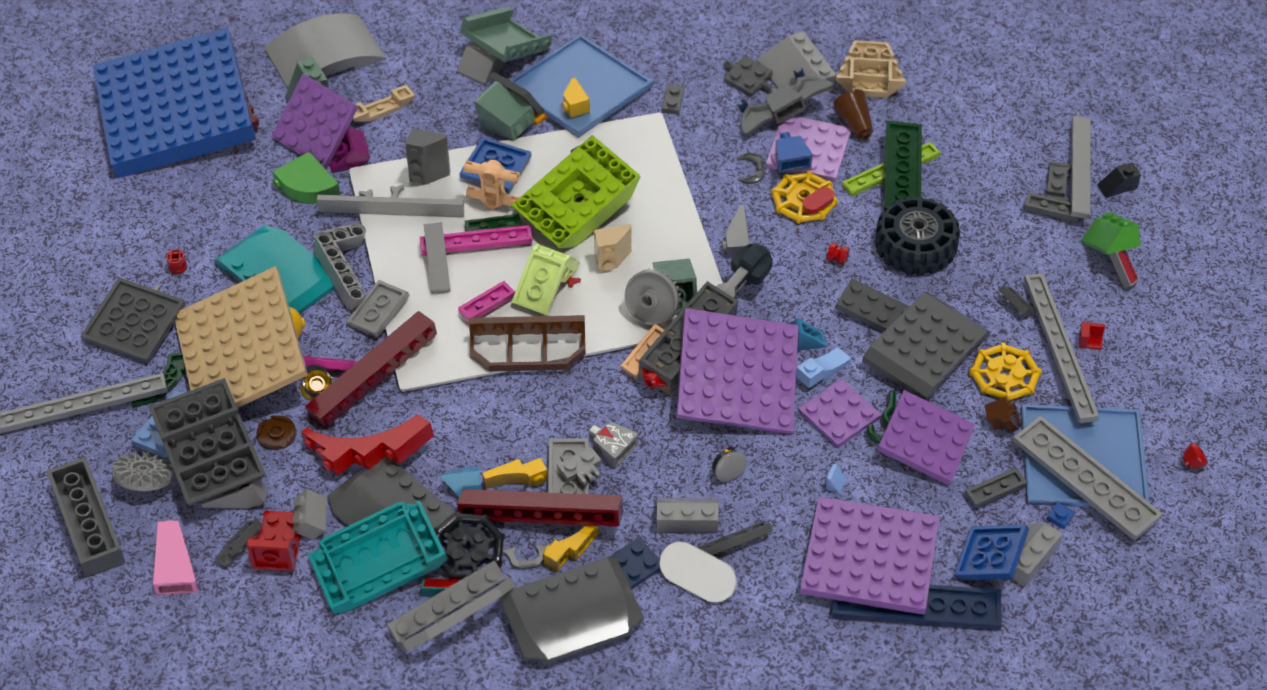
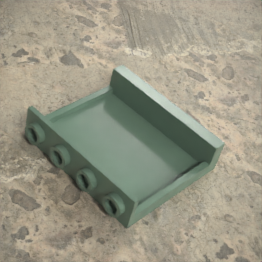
(502, 35)

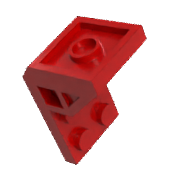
(276, 544)

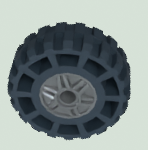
(917, 235)

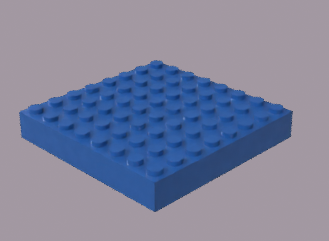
(173, 103)

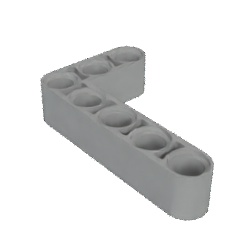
(329, 249)

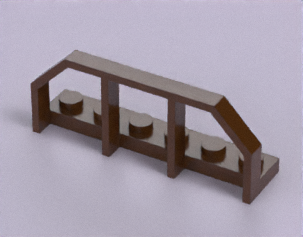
(522, 326)

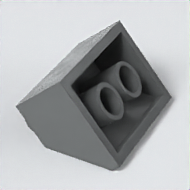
(427, 156)

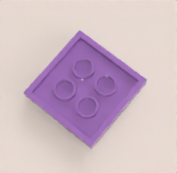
(839, 413)

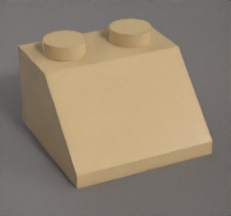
(612, 246)

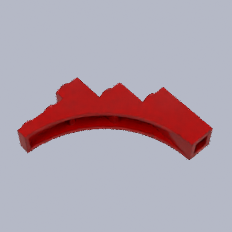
(367, 451)

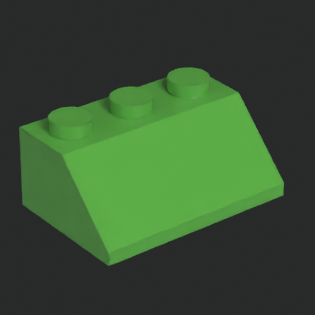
(1112, 234)

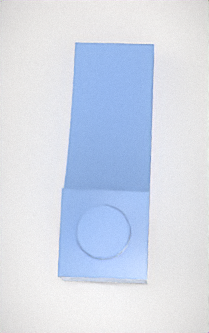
(822, 368)

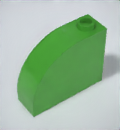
(305, 180)

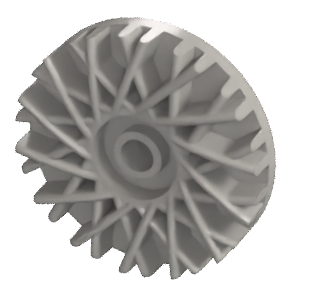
(652, 297)
(142, 472)

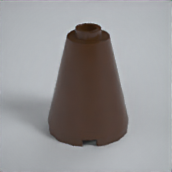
(854, 112)

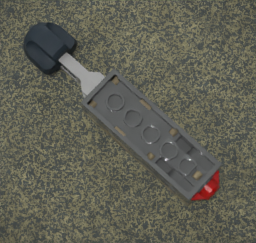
(661, 361)

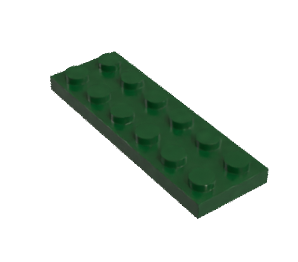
(902, 161)

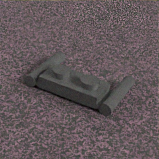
(1057, 180)

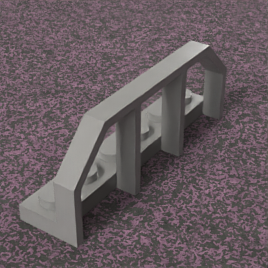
(446, 601)

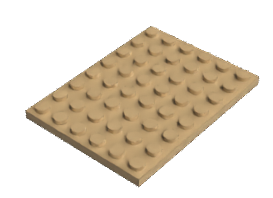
(242, 338)

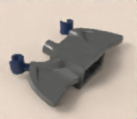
(782, 102)

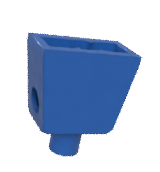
(792, 153)

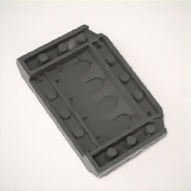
(381, 487)
(572, 611)

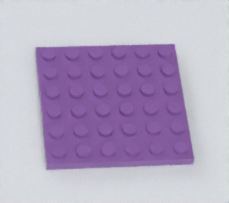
(737, 371)
(870, 555)

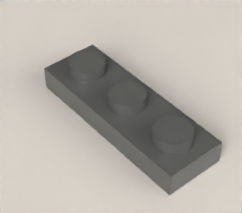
(1049, 207)
(995, 488)

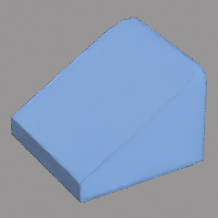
(835, 480)

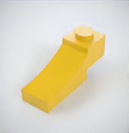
(515, 473)
(571, 547)

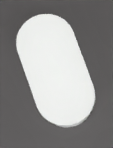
(698, 572)

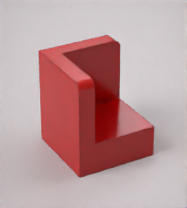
(1091, 335)

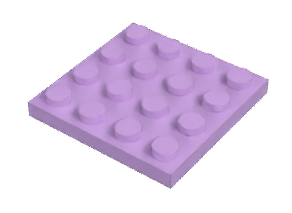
(823, 139)

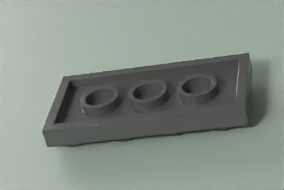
(870, 305)

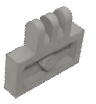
(581, 466)

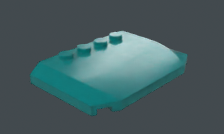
(299, 269)
(376, 555)

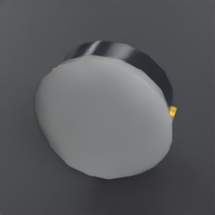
(729, 464)

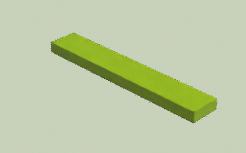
(876, 175)

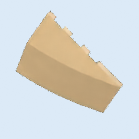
(871, 69)

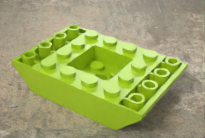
(588, 173)

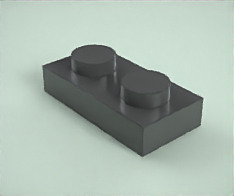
(673, 99)
(1014, 298)

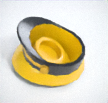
(315, 382)

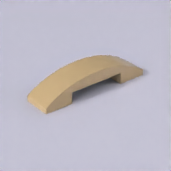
(399, 98)

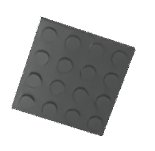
(133, 320)

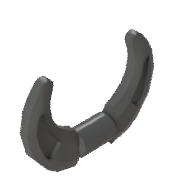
(758, 161)

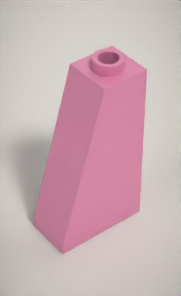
(172, 564)

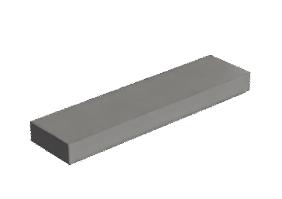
(436, 257)

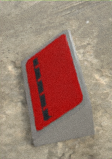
(1124, 268)

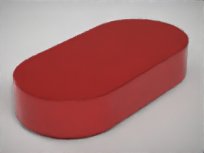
(818, 200)

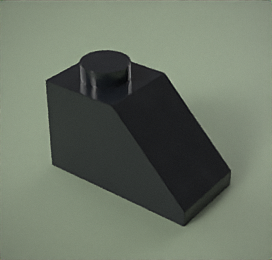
(1120, 180)

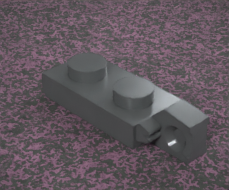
(237, 542)

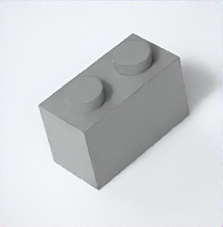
(310, 514)

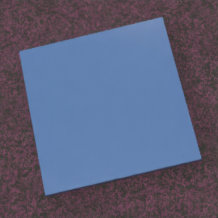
(601, 75)
(1111, 440)

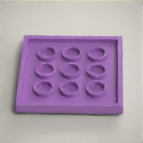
(314, 120)
(926, 437)

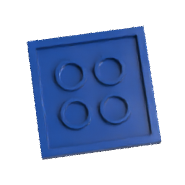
(510, 157)
(991, 552)

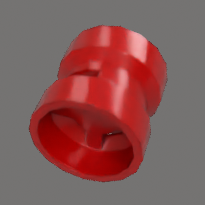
(838, 253)
(176, 261)

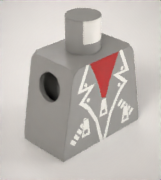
(613, 442)

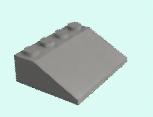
(793, 54)

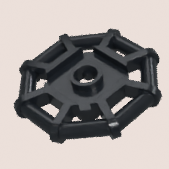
(471, 535)

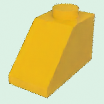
(575, 99)

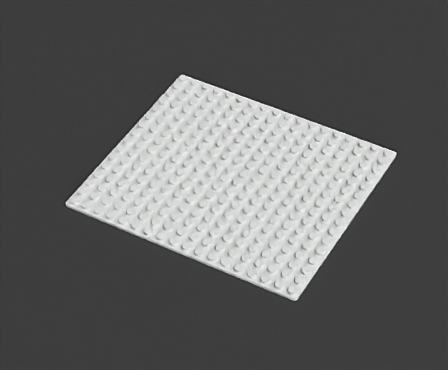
(662, 229)

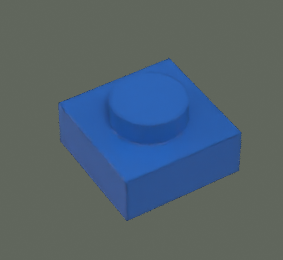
(1061, 515)

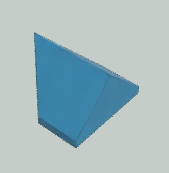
(809, 336)
(463, 479)

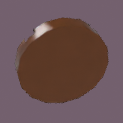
(276, 432)

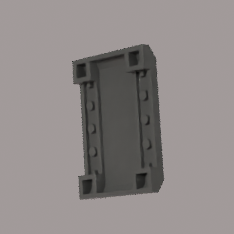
(924, 345)

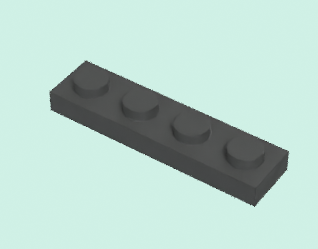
(738, 538)

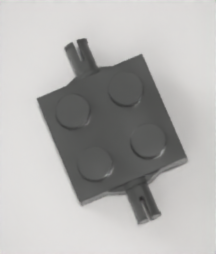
(748, 76)

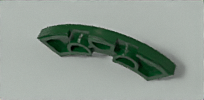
(173, 374)

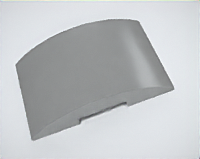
(333, 41)

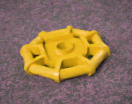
(794, 200)
(1009, 363)

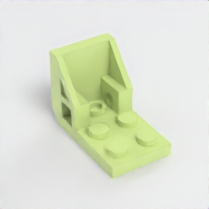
(542, 278)

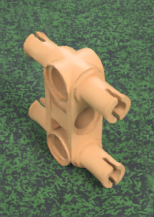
(492, 183)

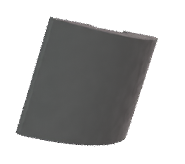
(206, 441)

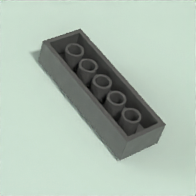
(85, 517)

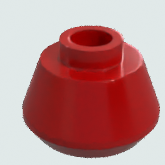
(1194, 456)

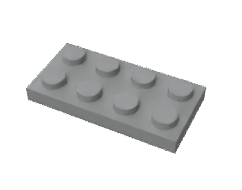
(559, 451)

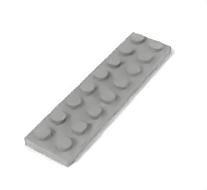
(1087, 478)

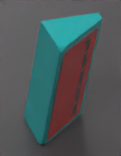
(432, 586)

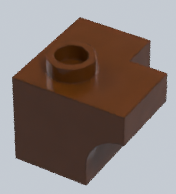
(1003, 414)

